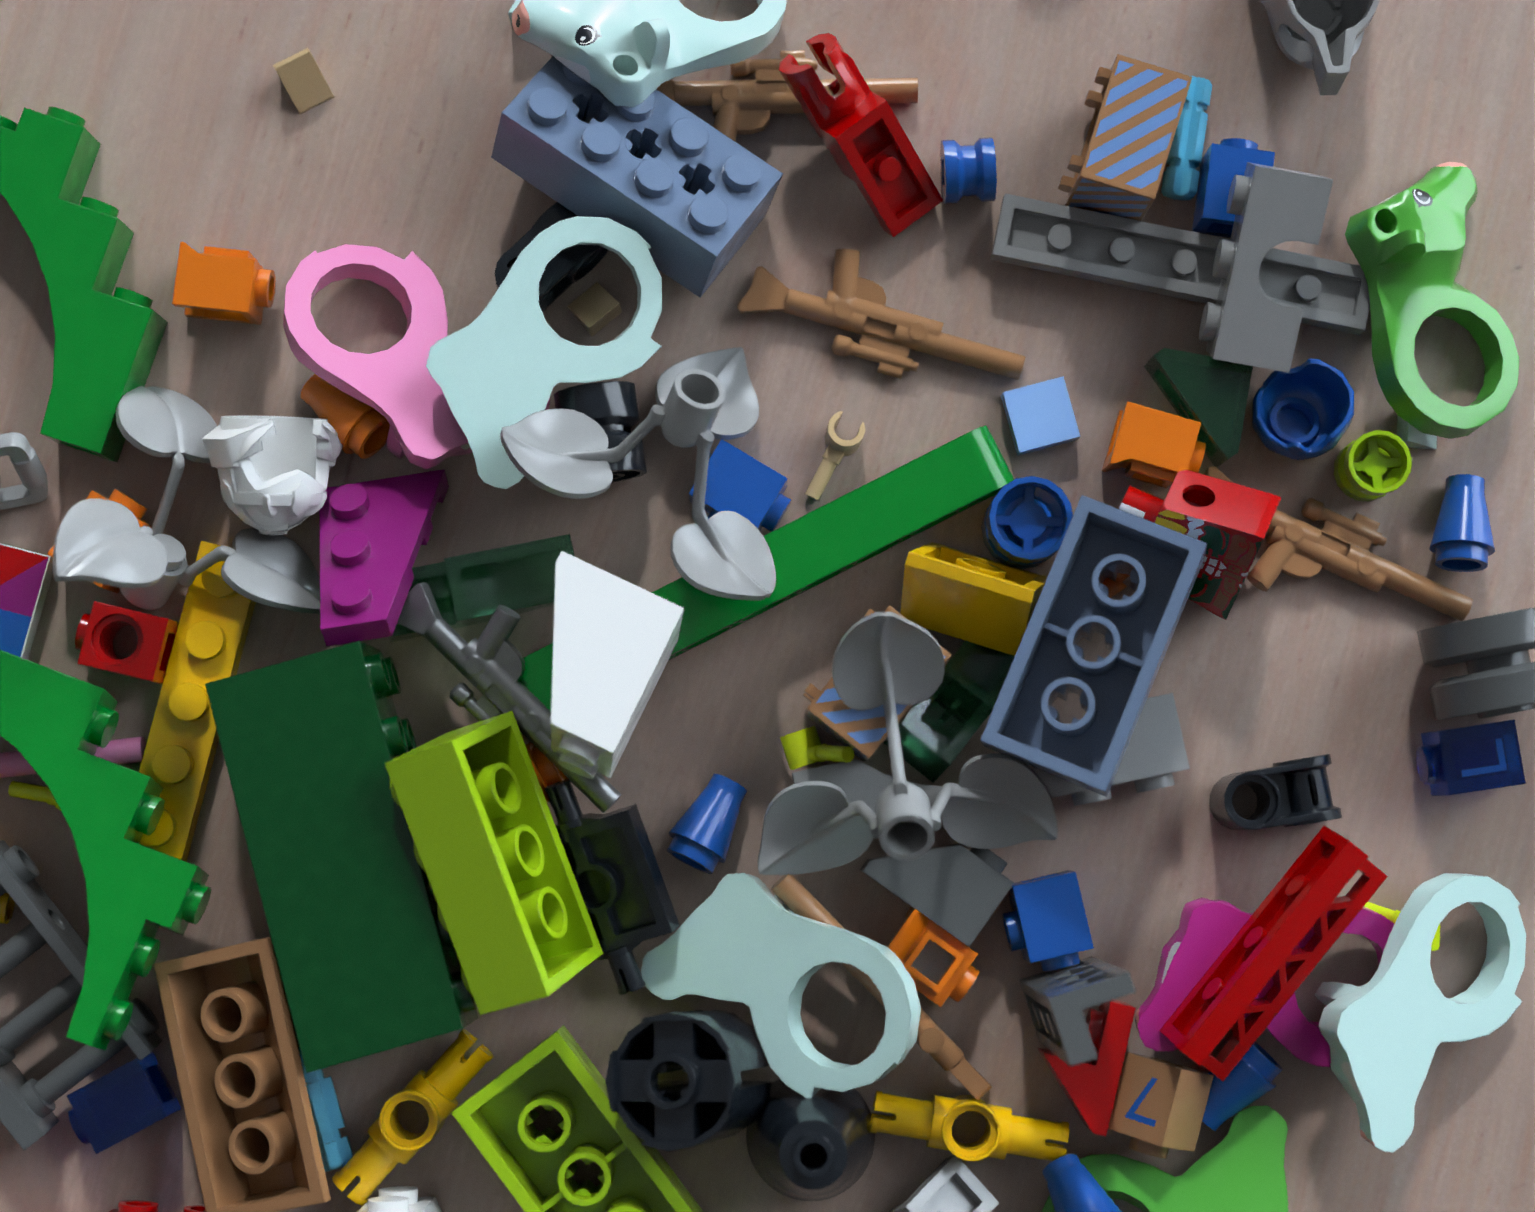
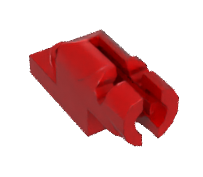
(862, 135)

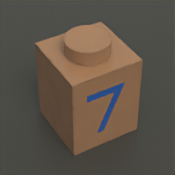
(1159, 1104)

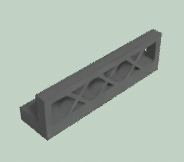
(1059, 997)

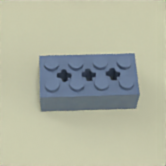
(639, 165)
(1075, 606)

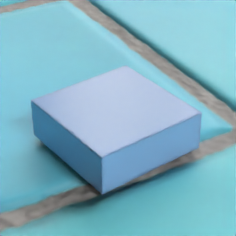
(1040, 415)

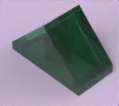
(1207, 393)

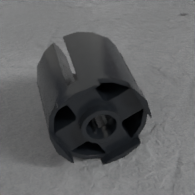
(693, 1112)

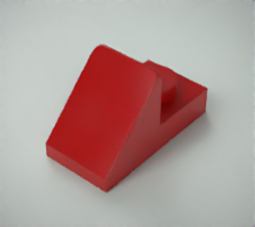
(1094, 1083)

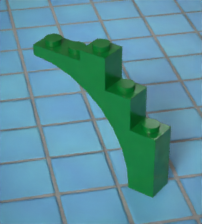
(100, 339)
(108, 808)

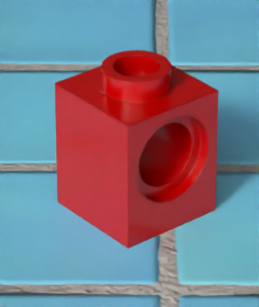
(154, 646)

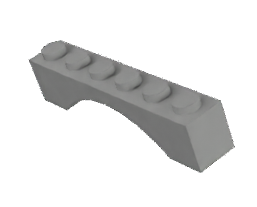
(1149, 761)

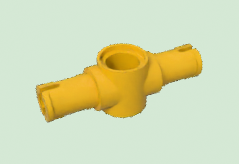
(1002, 1135)
(389, 1140)

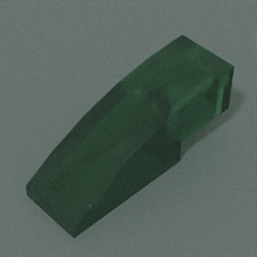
(475, 583)
(946, 721)

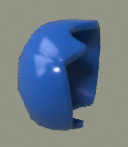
(1303, 410)

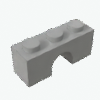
(1269, 209)

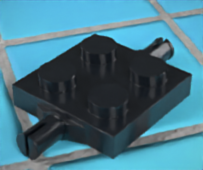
(615, 880)

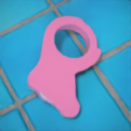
(388, 380)

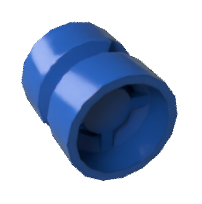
(1026, 522)

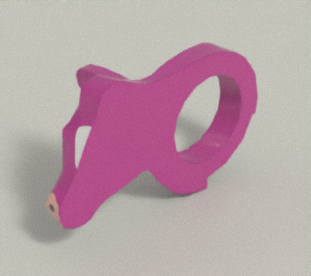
(1201, 937)

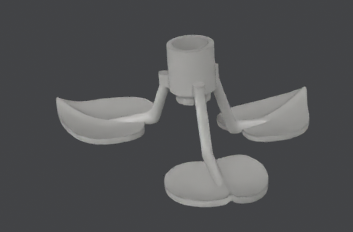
(696, 403)
(107, 546)
(992, 807)

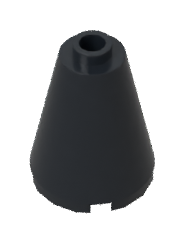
(791, 1121)

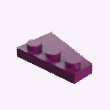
(369, 552)

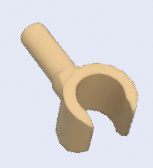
(835, 451)

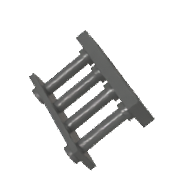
(25, 1103)

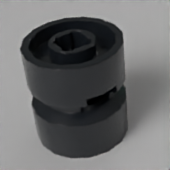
(616, 411)

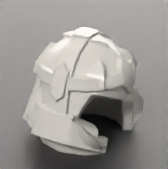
(273, 467)

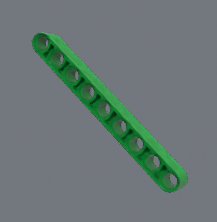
(834, 539)

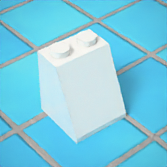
(606, 662)

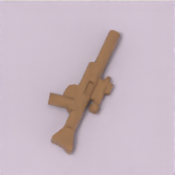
(746, 105)
(885, 332)
(1344, 550)
(930, 1035)

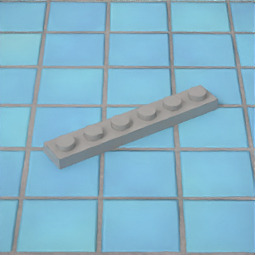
(1170, 261)

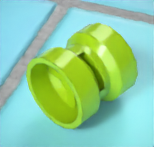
(1385, 461)

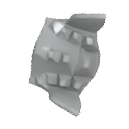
(1321, 35)

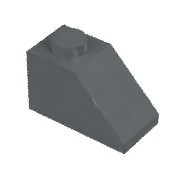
(947, 885)

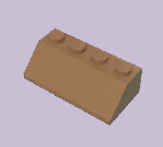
(242, 1080)

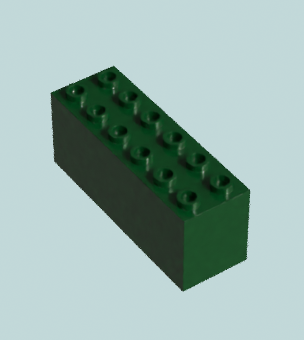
(336, 855)

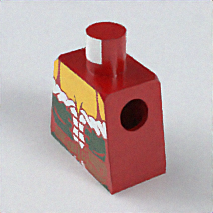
(1220, 514)

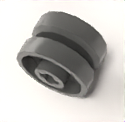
(1496, 661)

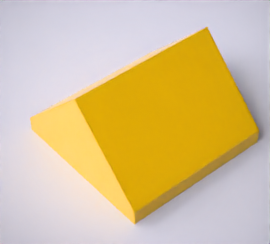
(969, 596)

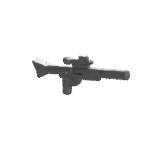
(495, 671)

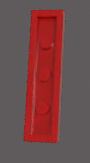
(1266, 946)

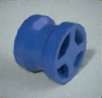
(968, 170)

